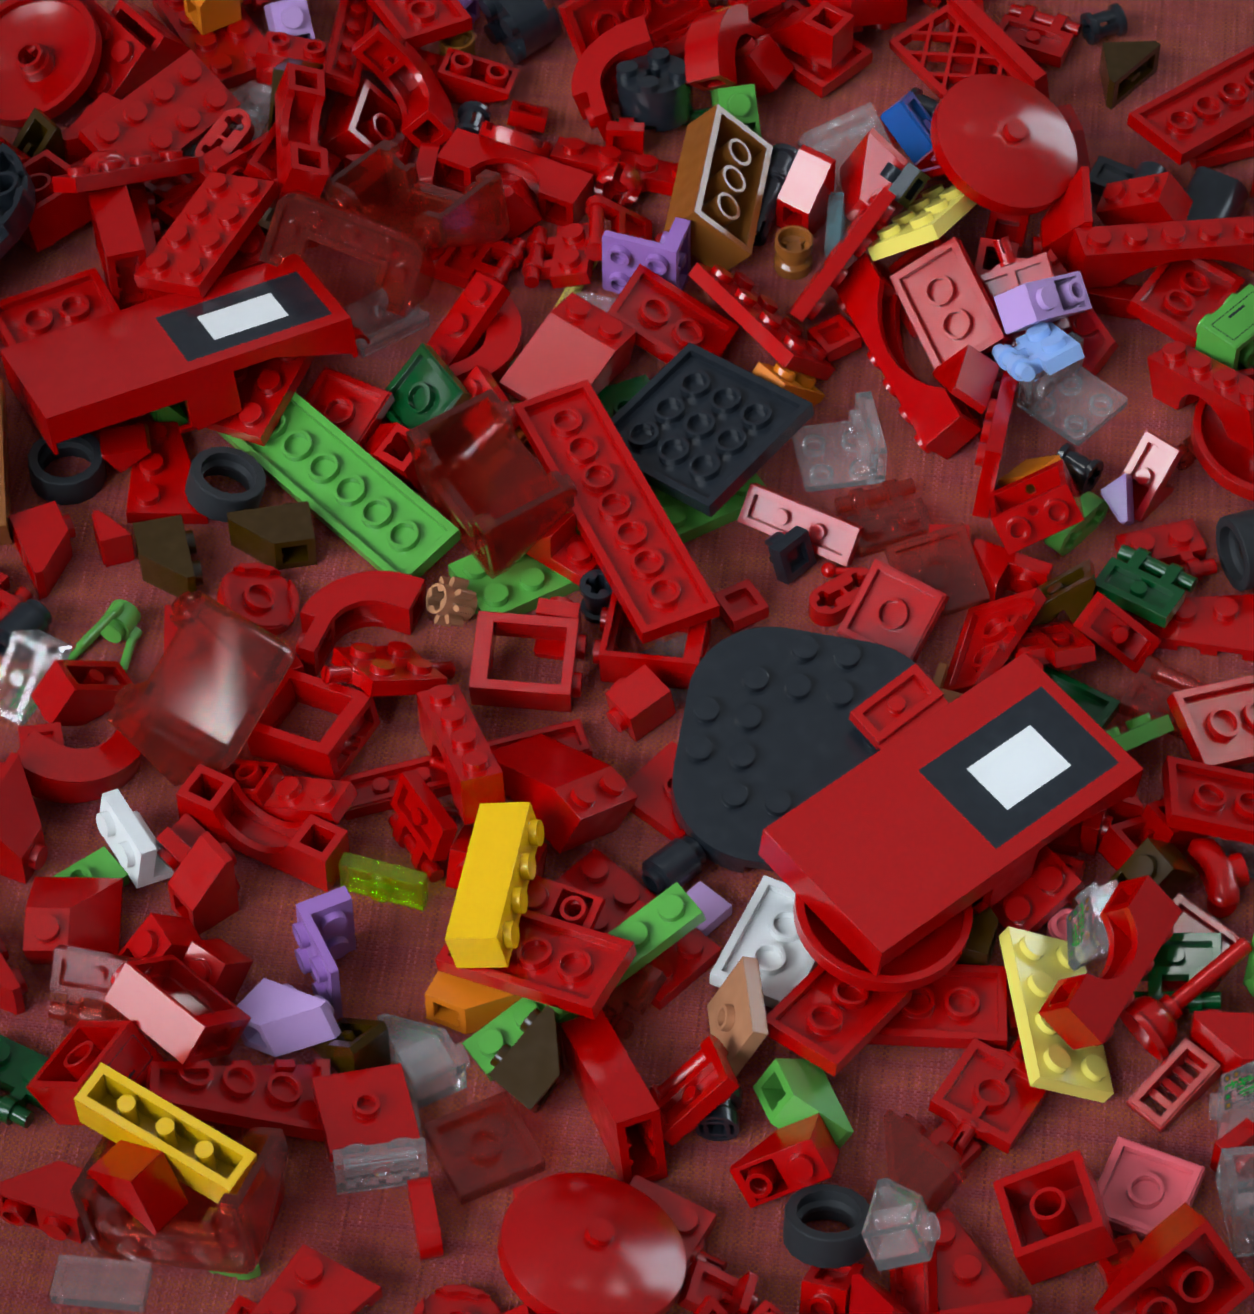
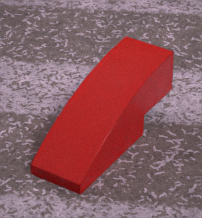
(1126, 836)

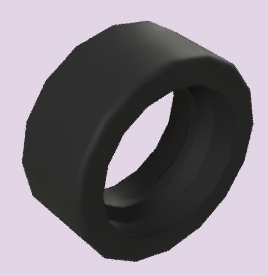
(228, 463)
(67, 489)
(1236, 548)
(819, 1247)

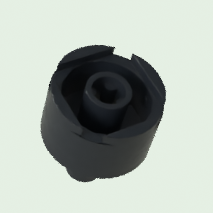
(520, 25)
(655, 90)

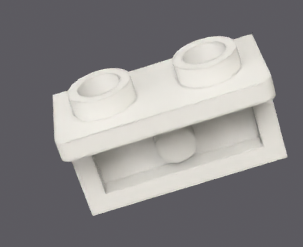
(130, 840)

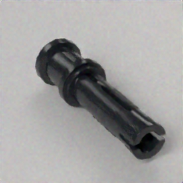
(780, 164)

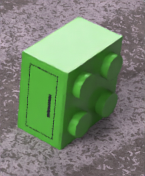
(1230, 331)

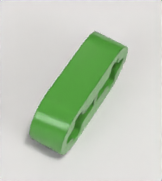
(1094, 512)

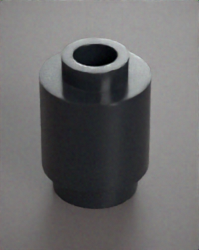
(24, 616)
(675, 862)

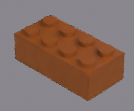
(720, 187)

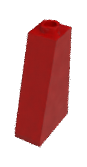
(615, 1098)

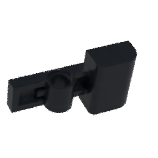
(1211, 191)

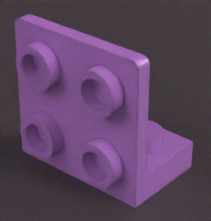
(667, 259)
(325, 934)

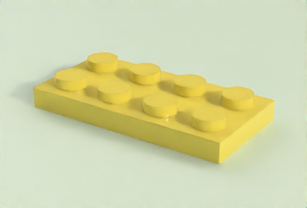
(923, 222)
(1032, 971)

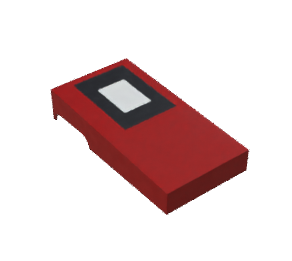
(176, 351)
(948, 812)

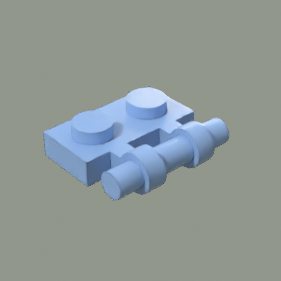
(1039, 350)

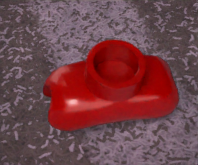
(1220, 875)

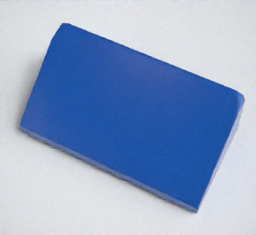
(909, 126)

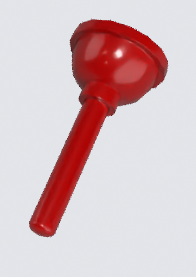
(1154, 1020)

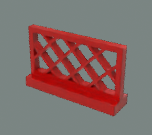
(976, 29)

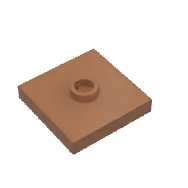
(739, 1013)

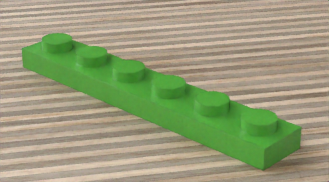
(650, 928)

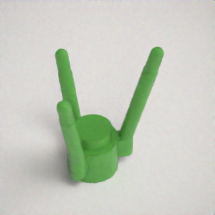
(116, 624)

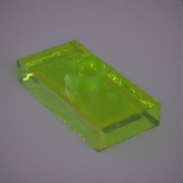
(383, 881)

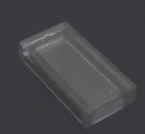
(101, 1283)

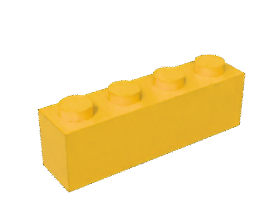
(494, 885)
(193, 1149)

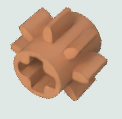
(451, 601)

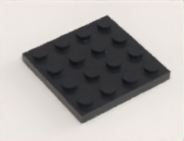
(707, 427)

